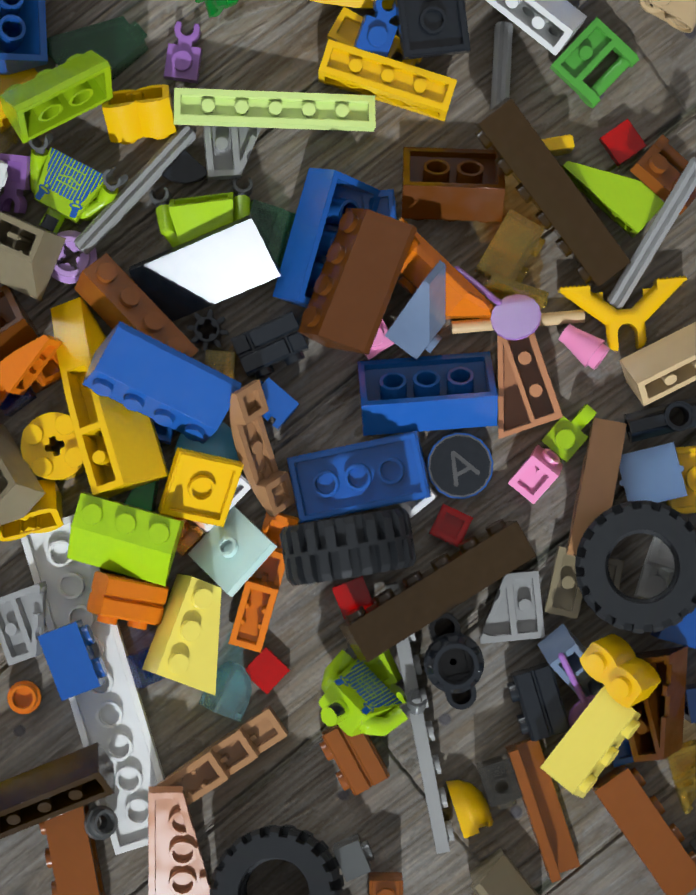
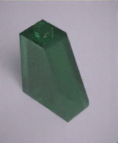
(112, 39)

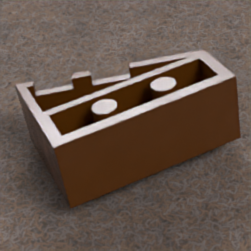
(663, 711)

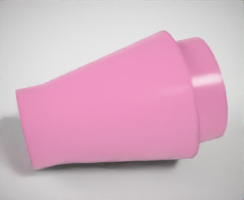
(584, 346)

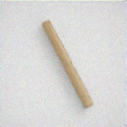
(547, 319)

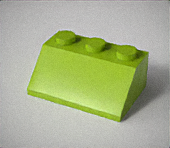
(58, 95)
(124, 538)

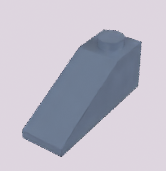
(422, 316)
(564, 641)

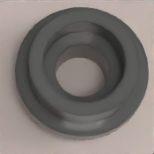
(108, 822)

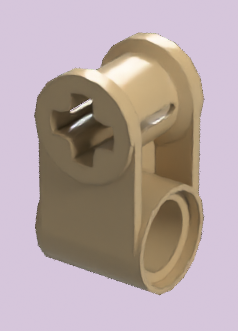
(677, 13)

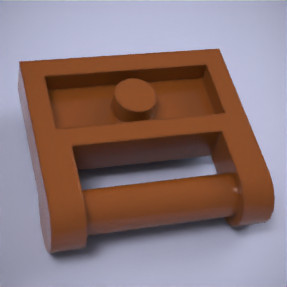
(658, 173)

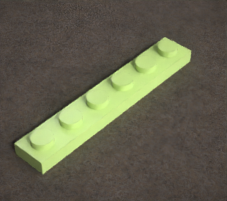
(274, 109)

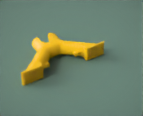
(634, 317)

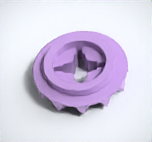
(66, 272)

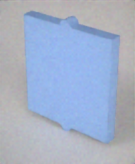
(653, 474)

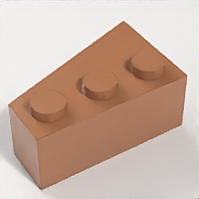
(524, 387)

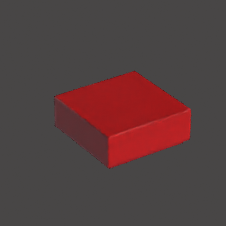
(622, 142)
(450, 525)
(352, 595)
(266, 670)

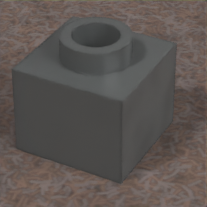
(353, 857)

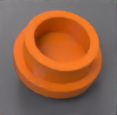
(24, 697)

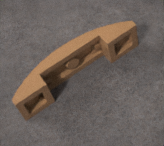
(254, 449)

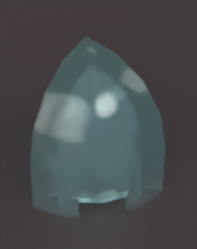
(232, 691)

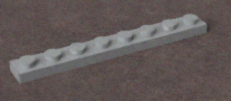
(423, 734)

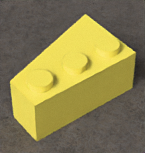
(188, 635)
(591, 744)

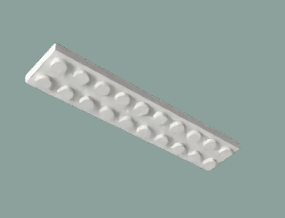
(114, 710)

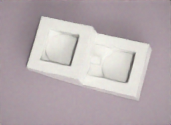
(656, 571)

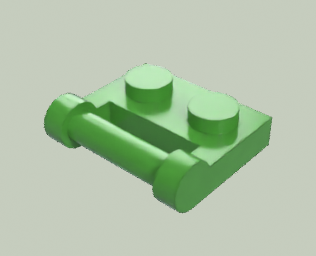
(586, 54)

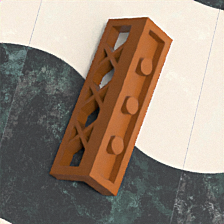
(543, 808)

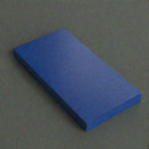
(359, 477)

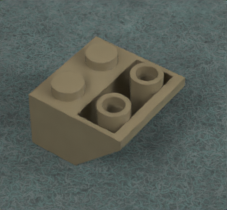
(27, 255)
(499, 877)

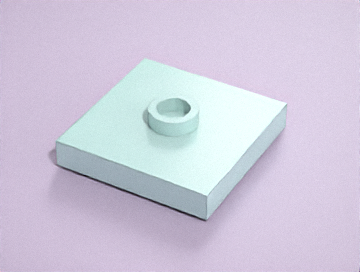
(232, 551)

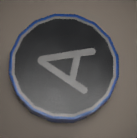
(459, 465)

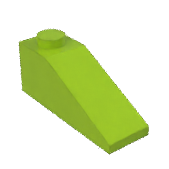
(619, 197)

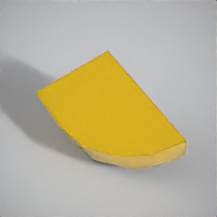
(470, 807)

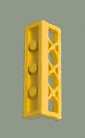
(386, 79)

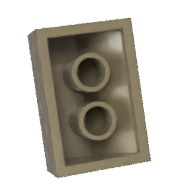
(17, 481)

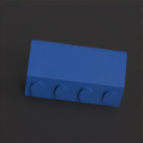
(22, 35)
(314, 228)
(160, 383)
(427, 393)

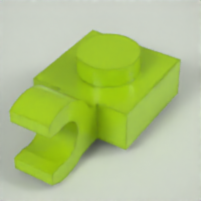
(566, 435)
(387, 671)

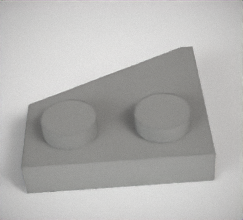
(228, 150)
(515, 610)
(22, 621)

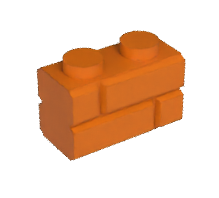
(126, 599)

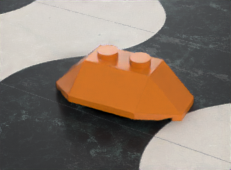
(462, 298)

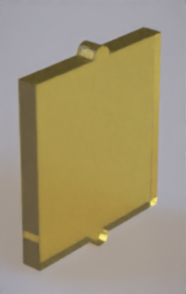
(505, 287)

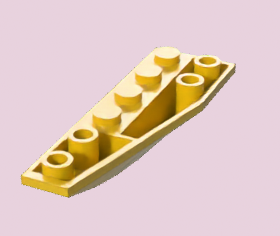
(114, 442)

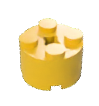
(37, 450)

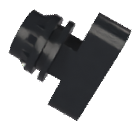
(455, 675)

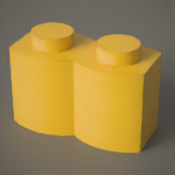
(139, 114)
(42, 518)
(623, 674)

